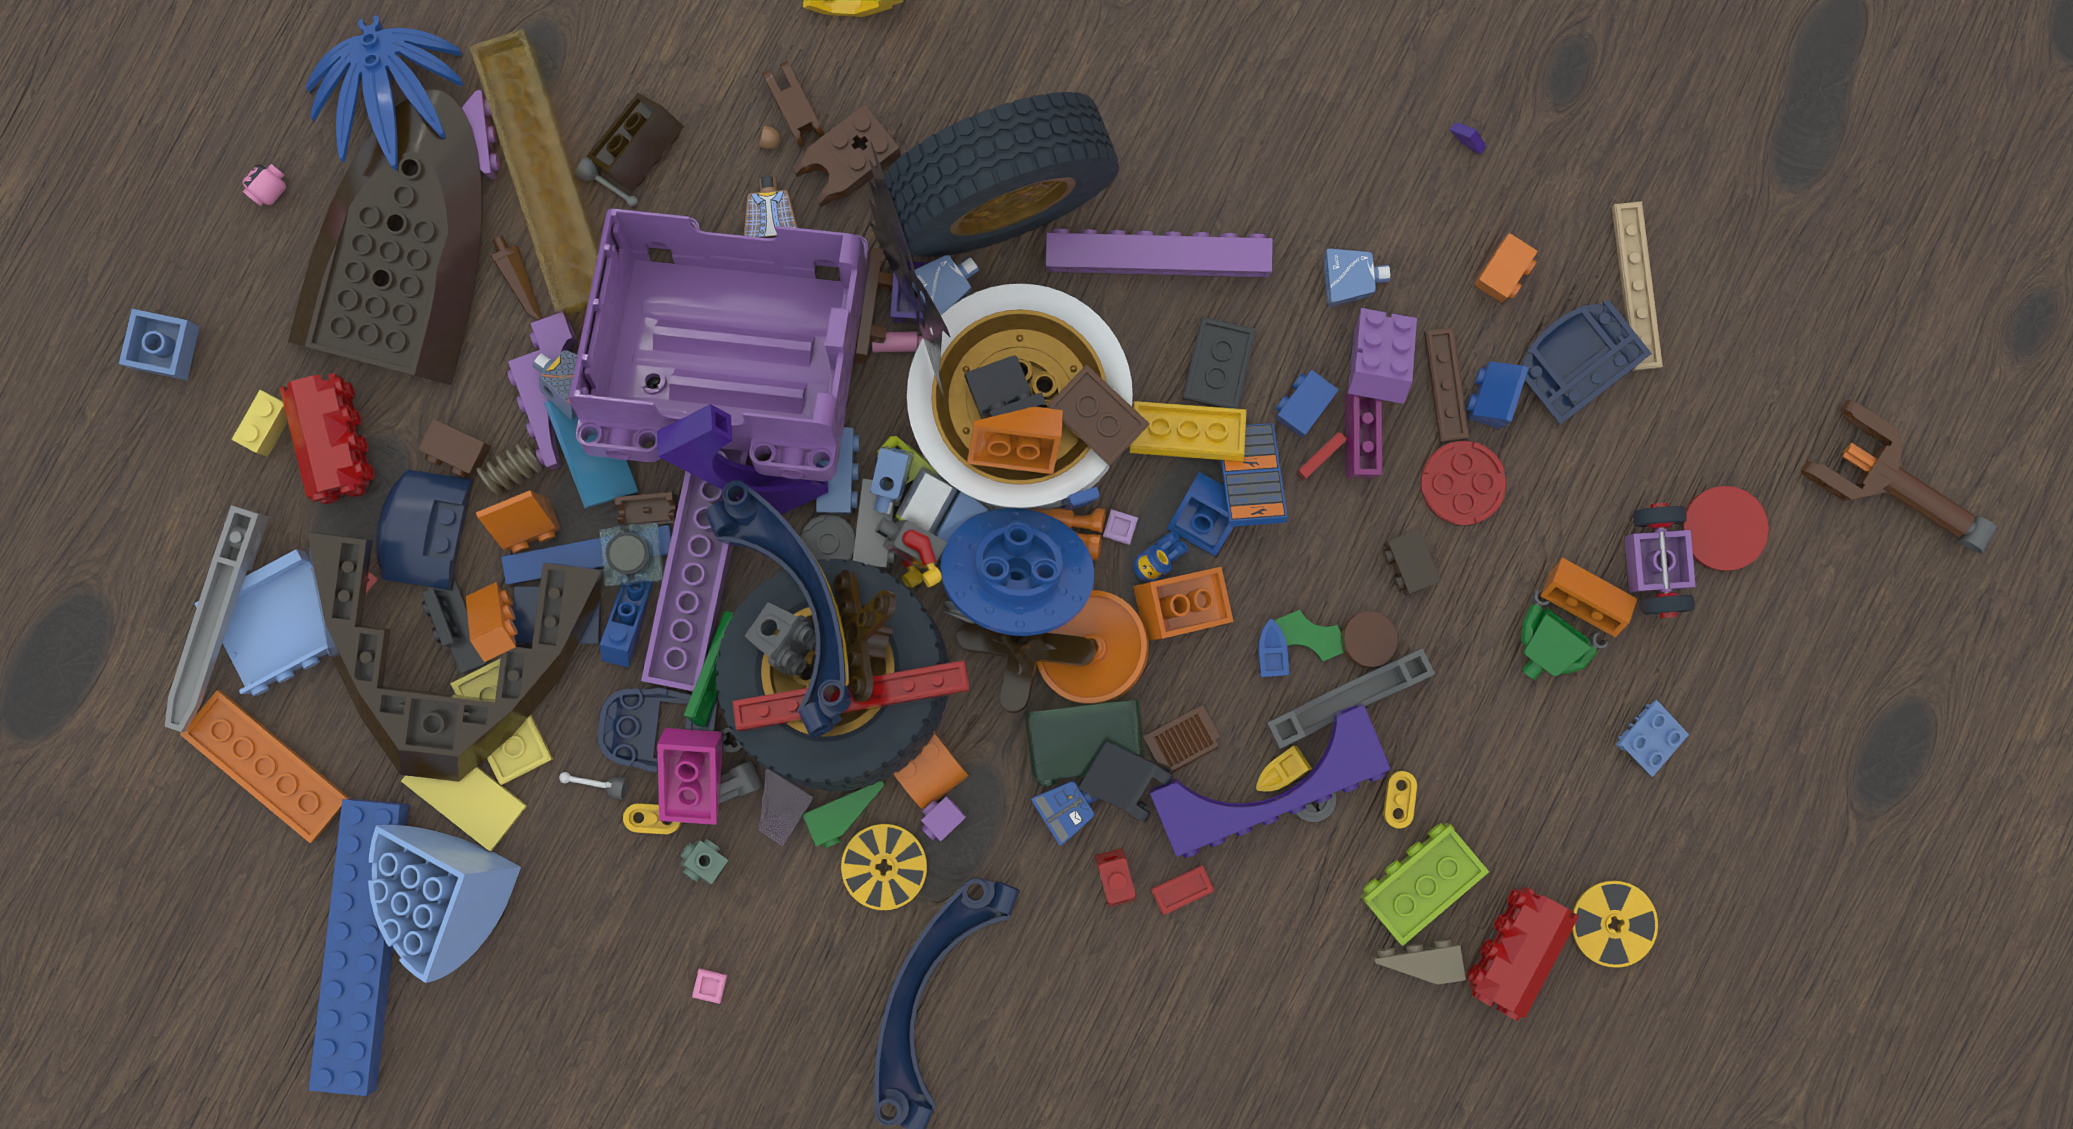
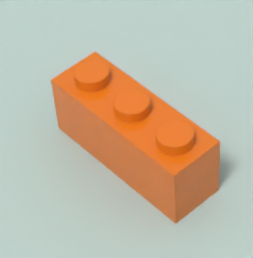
(1589, 597)
(491, 621)

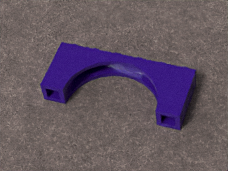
(694, 447)

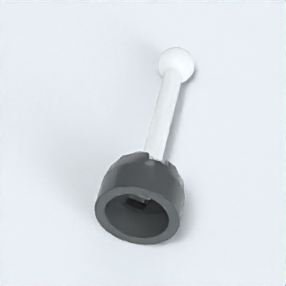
(615, 787)

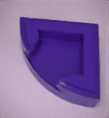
(1468, 137)

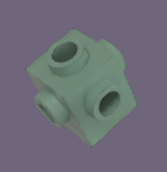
(712, 863)

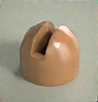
(770, 138)

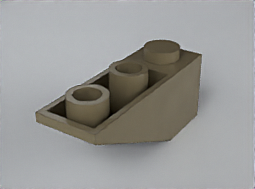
(1434, 964)

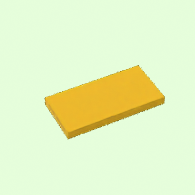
(1191, 431)

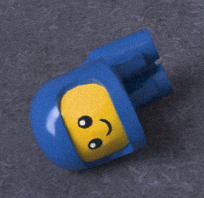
(1157, 559)

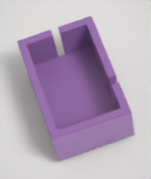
(1382, 356)

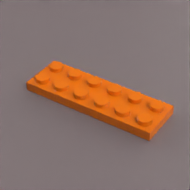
(265, 766)

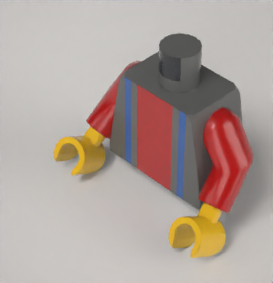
(915, 547)

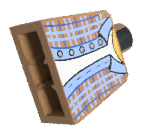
(768, 210)

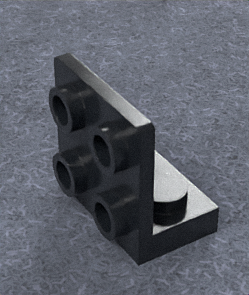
(1001, 388)

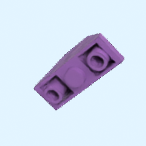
(485, 135)

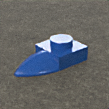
(1272, 651)

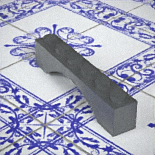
(1365, 689)

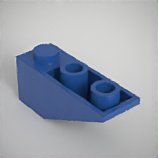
(625, 624)

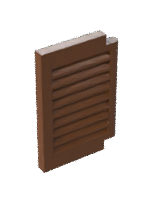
(1183, 739)

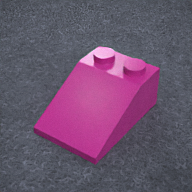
(689, 775)

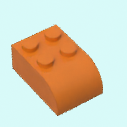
(931, 773)

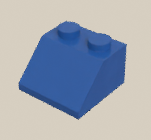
(1496, 393)
(1203, 515)

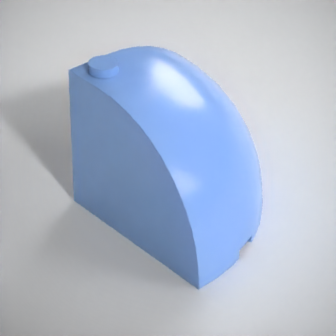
(435, 896)

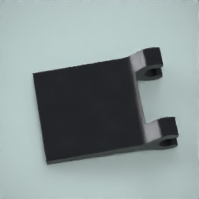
(1122, 778)

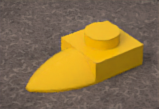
(1283, 770)

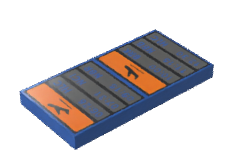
(1255, 485)

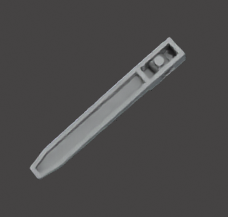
(223, 583)

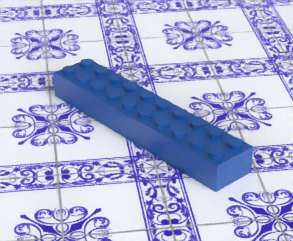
(354, 960)

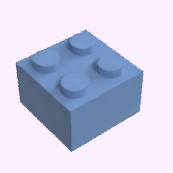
(159, 344)

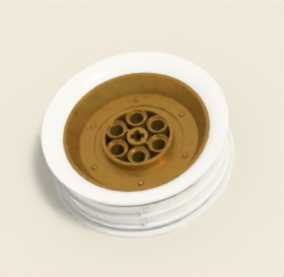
(1054, 342)

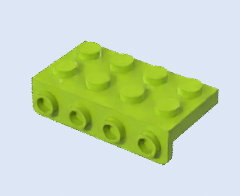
(1423, 883)

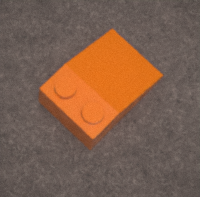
(1018, 440)
(520, 521)
(1183, 603)

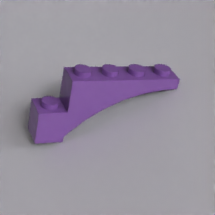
(552, 337)

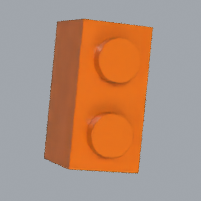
(1506, 268)

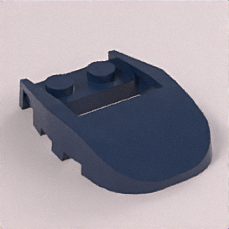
(631, 723)

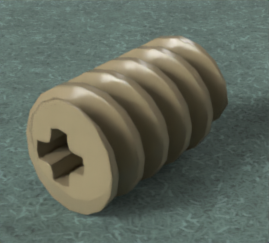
(510, 469)

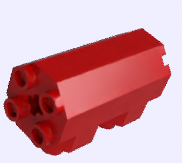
(326, 439)
(1521, 953)

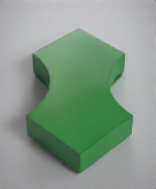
(1323, 641)

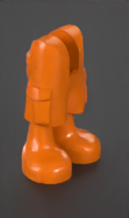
(1093, 522)

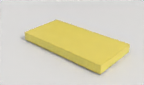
(525, 748)
(473, 804)

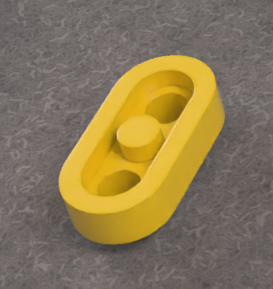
(1400, 799)
(651, 820)

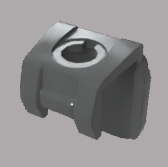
(792, 643)

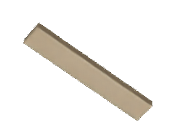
(1637, 279)

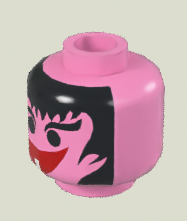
(264, 184)

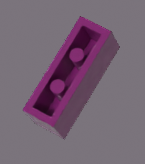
(1363, 437)

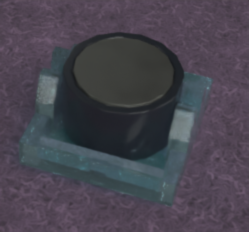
(631, 554)

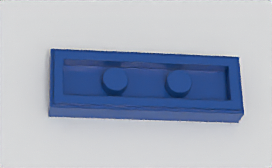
(1080, 498)

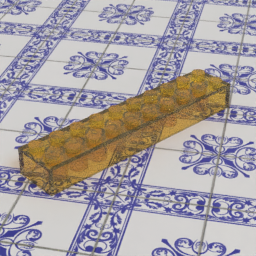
(539, 167)

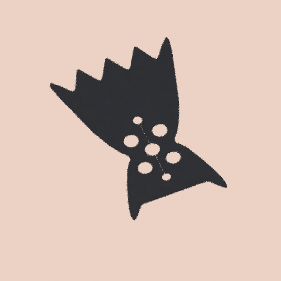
(891, 238)

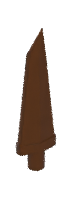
(512, 268)

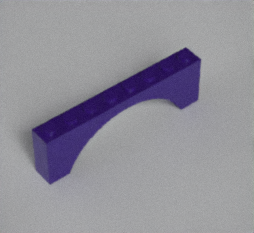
(1348, 759)

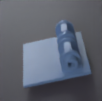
(1652, 737)

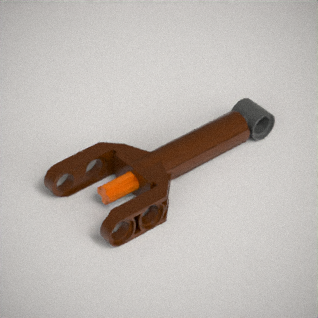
(1885, 474)

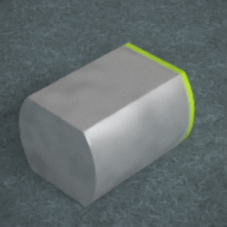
(926, 500)

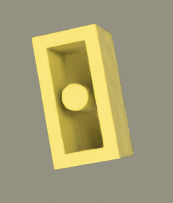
(262, 424)

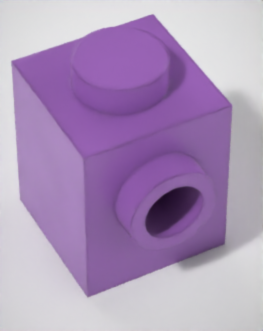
(941, 818)

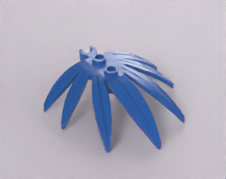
(372, 57)

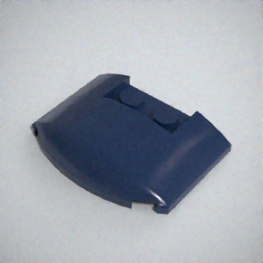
(1581, 358)
(422, 528)

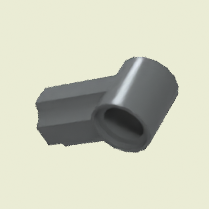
(739, 782)

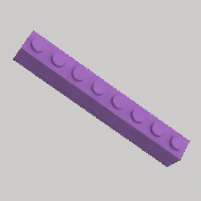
(1158, 254)

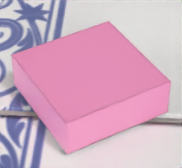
(709, 985)

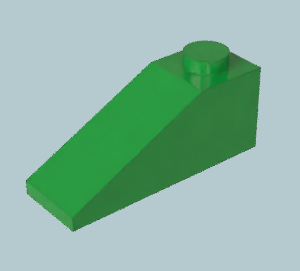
(838, 816)

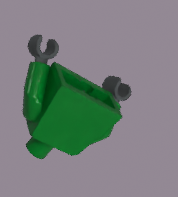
(1554, 643)

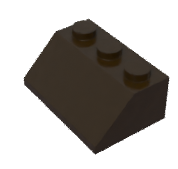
(635, 141)

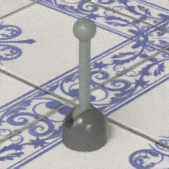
(589, 171)

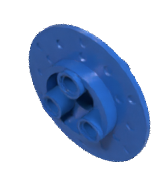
(1017, 571)

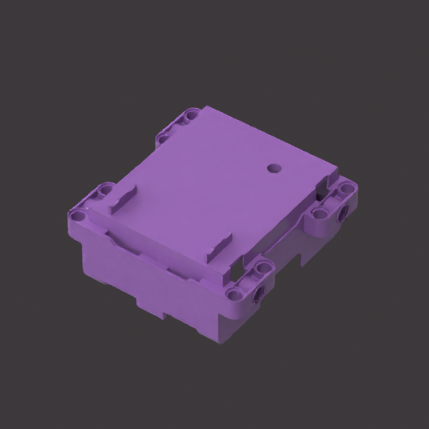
(724, 328)

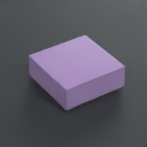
(1120, 527)

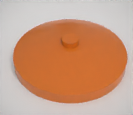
(1119, 657)

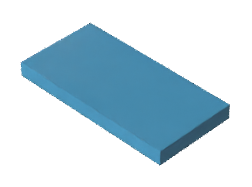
(595, 477)

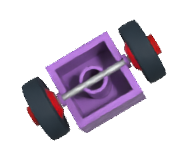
(1661, 560)

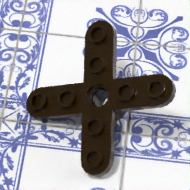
(863, 631)
(1024, 657)

